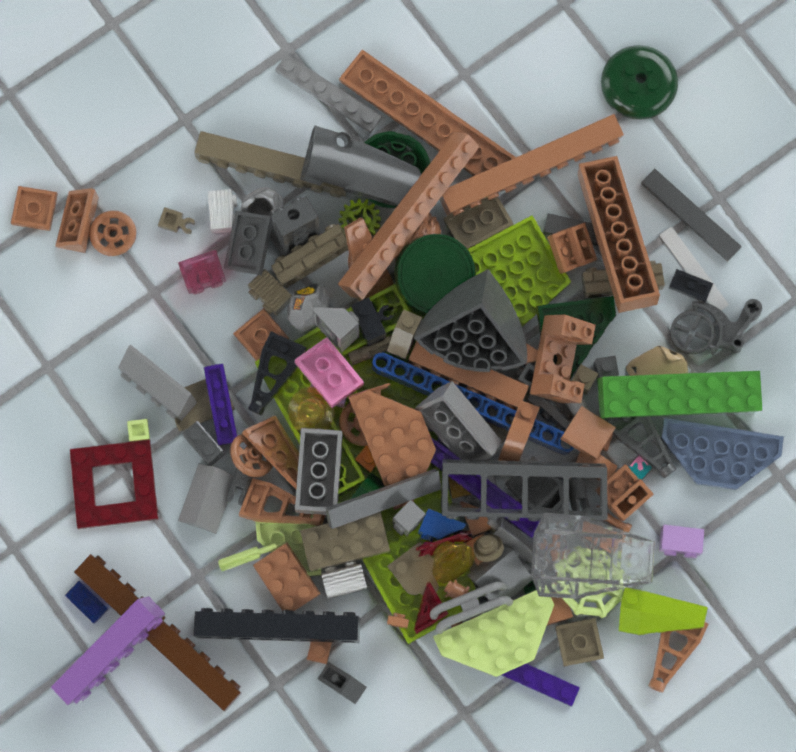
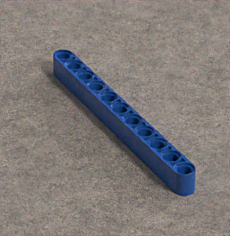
(483, 402)

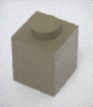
(585, 376)

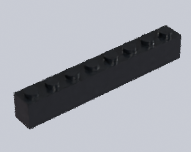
(277, 626)

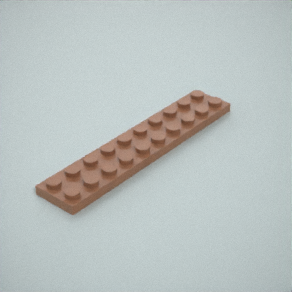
(417, 111)

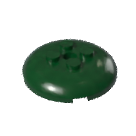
(635, 98)
(402, 147)

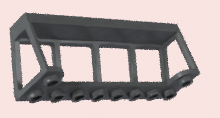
(524, 469)

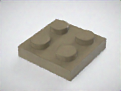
(579, 642)

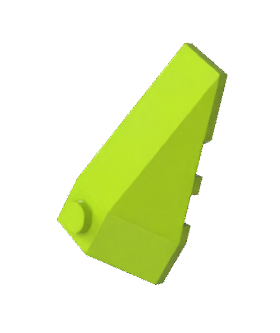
(653, 613)

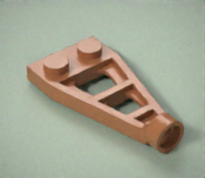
(256, 500)
(694, 638)

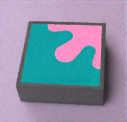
(640, 467)

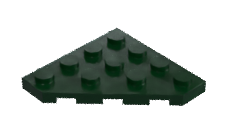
(595, 311)

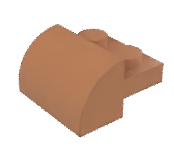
(572, 247)
(625, 493)

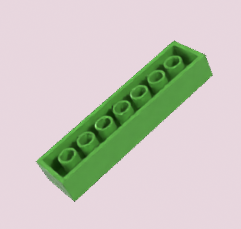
(679, 394)

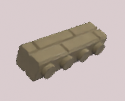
(311, 255)
(597, 284)

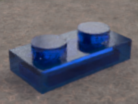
(86, 602)

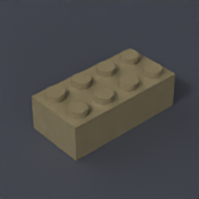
(345, 543)

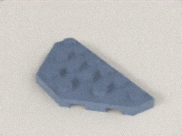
(720, 454)

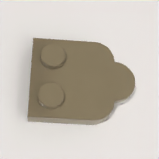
(414, 571)

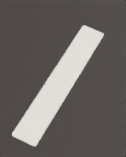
(691, 265)

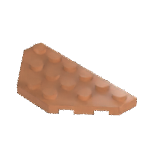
(394, 436)

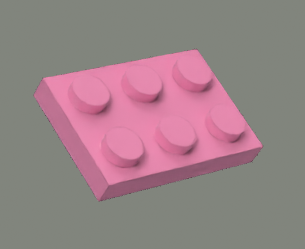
(329, 372)

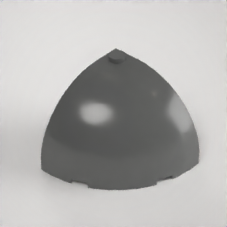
(475, 327)

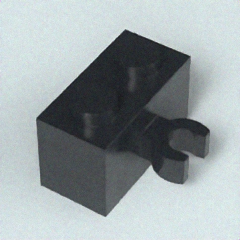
(370, 320)

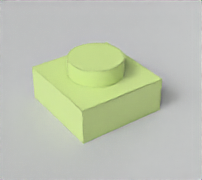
(138, 430)

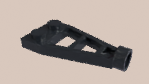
(284, 349)

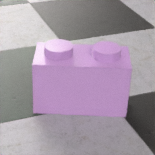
(681, 540)

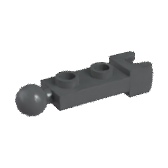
(548, 412)

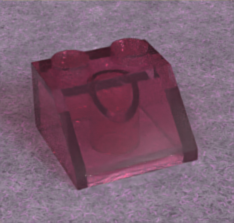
(202, 272)

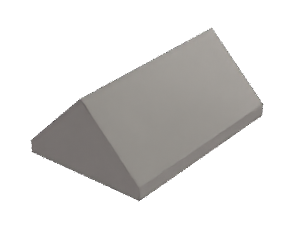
(206, 498)

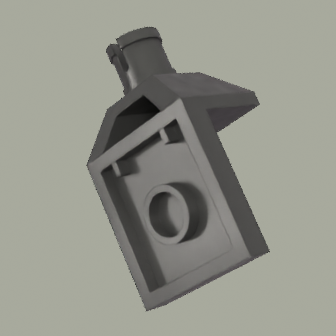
(543, 492)

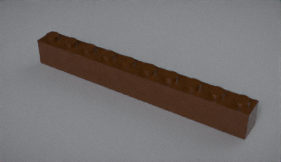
(164, 637)

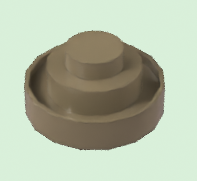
(488, 548)

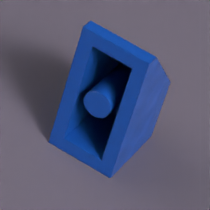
(438, 527)

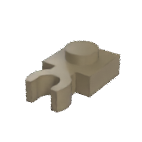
(172, 221)

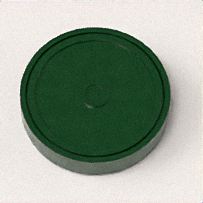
(431, 269)

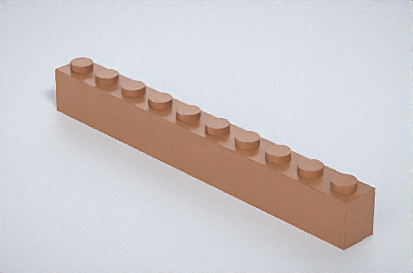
(531, 164)
(408, 215)

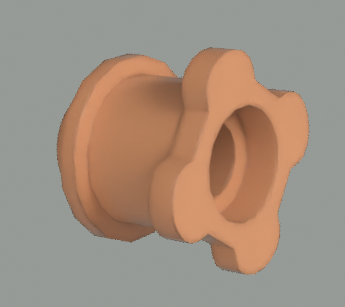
(455, 590)

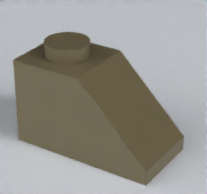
(404, 334)

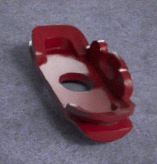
(429, 547)

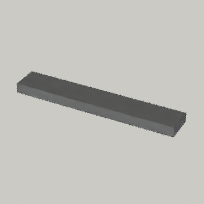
(691, 215)
(383, 498)

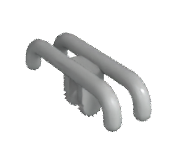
(470, 605)

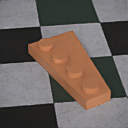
(357, 239)
(276, 447)

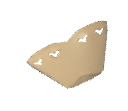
(658, 361)

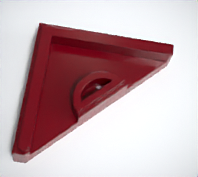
(429, 601)

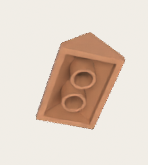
(77, 220)

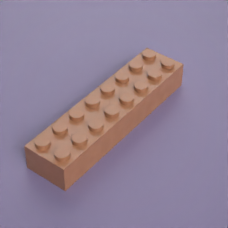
(618, 234)

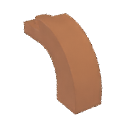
(519, 432)

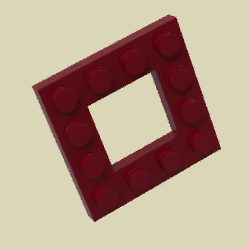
(82, 465)

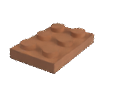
(286, 578)

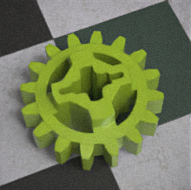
(351, 215)

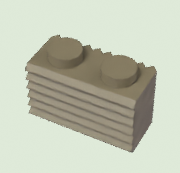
(269, 292)

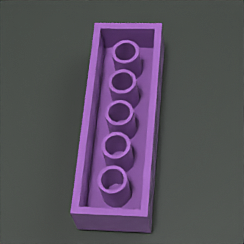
(108, 651)

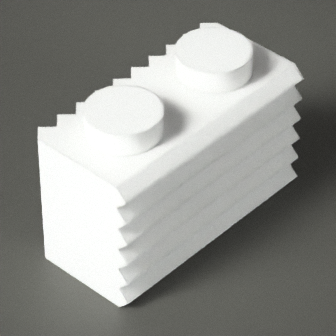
(221, 210)
(344, 580)

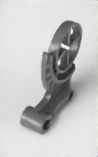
(728, 331)

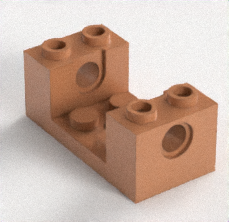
(559, 338)

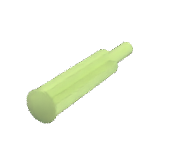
(244, 557)

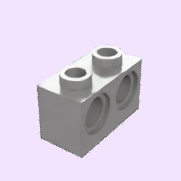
(408, 518)

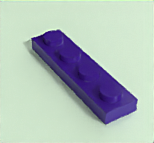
(220, 404)
(544, 683)

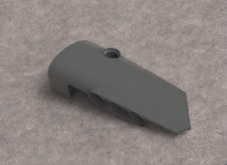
(357, 167)

